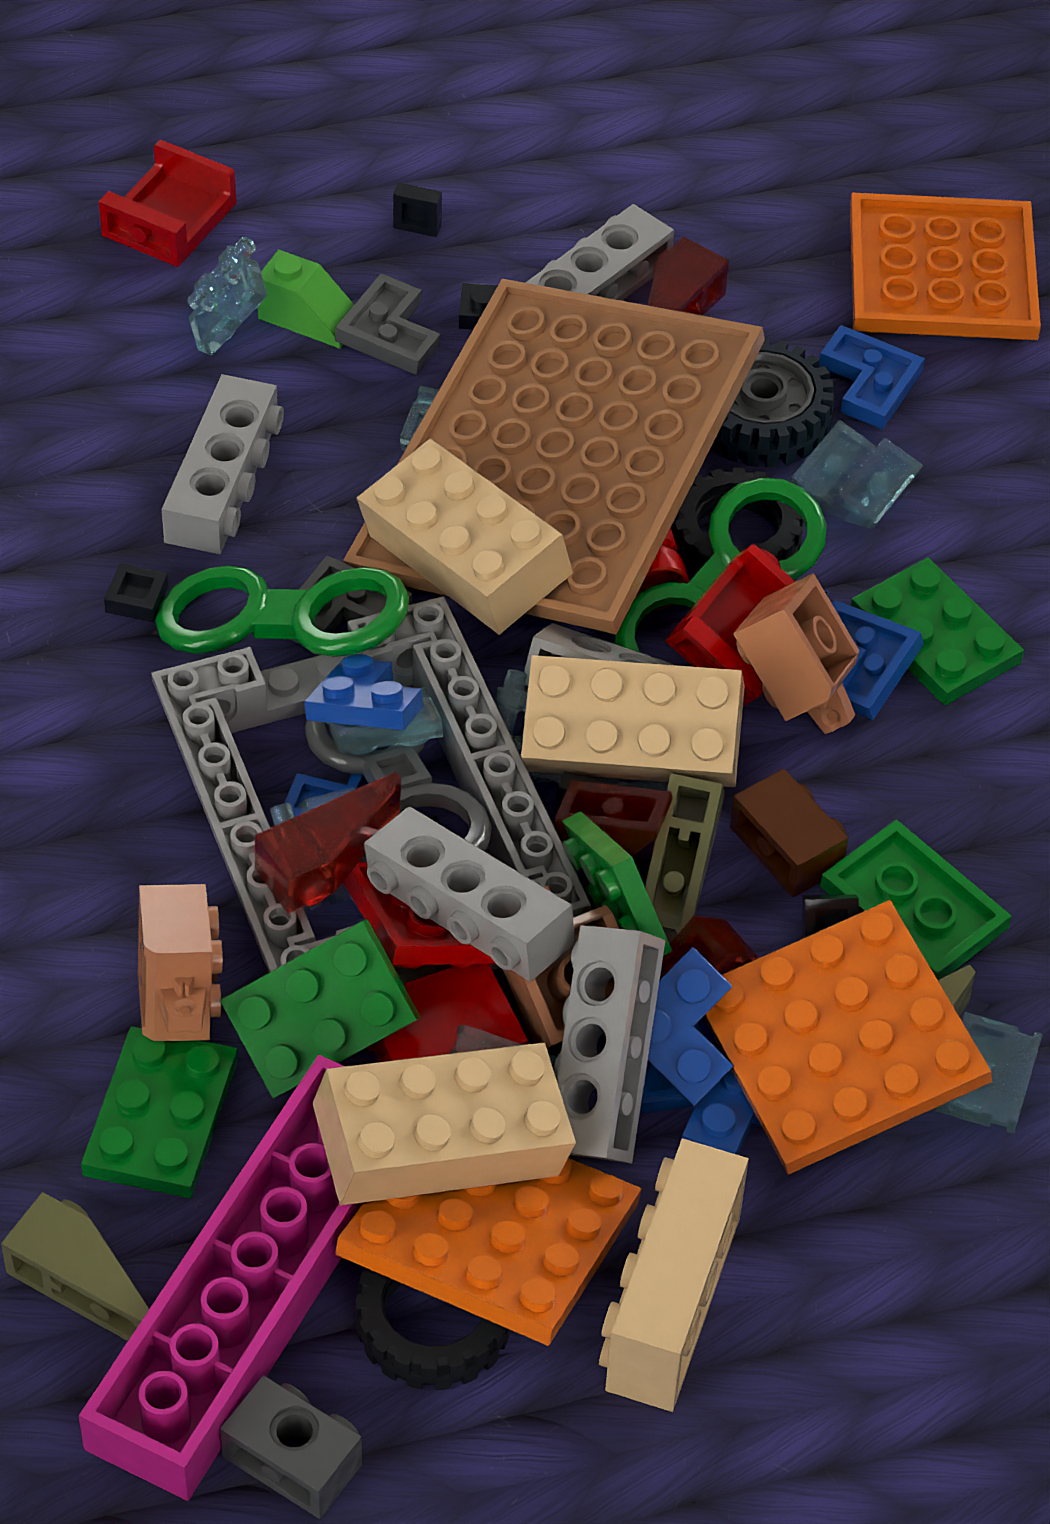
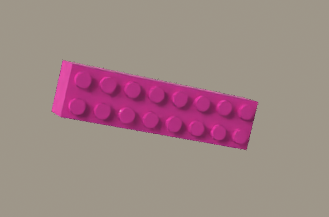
(224, 1307)

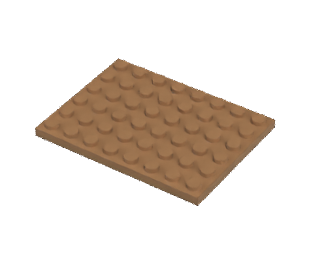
(588, 422)

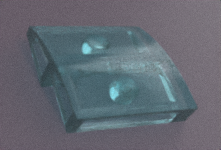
(855, 476)

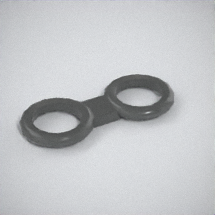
(416, 781)

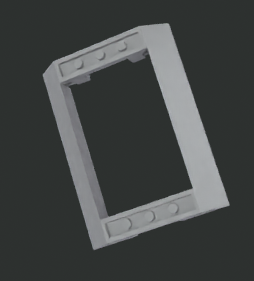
(231, 694)

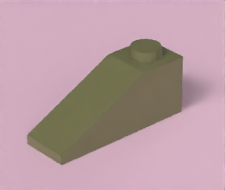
(684, 849)
(68, 1260)

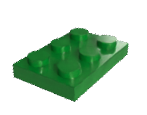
(959, 638)
(611, 877)
(935, 901)
(320, 1004)
(160, 1114)

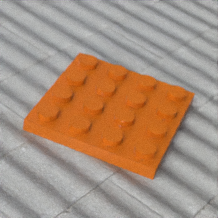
(943, 266)
(843, 1037)
(498, 1249)

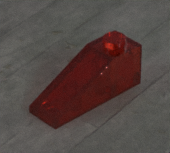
(688, 278)
(320, 848)

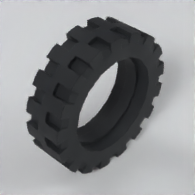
(702, 499)
(417, 1362)

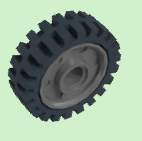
(779, 408)

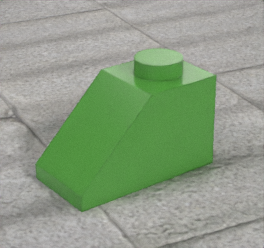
(302, 298)

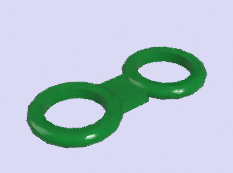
(724, 550)
(282, 611)

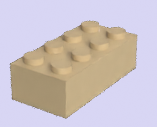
(465, 535)
(632, 720)
(442, 1123)
(673, 1274)

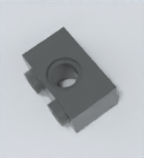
(303, 1474)

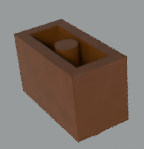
(788, 831)

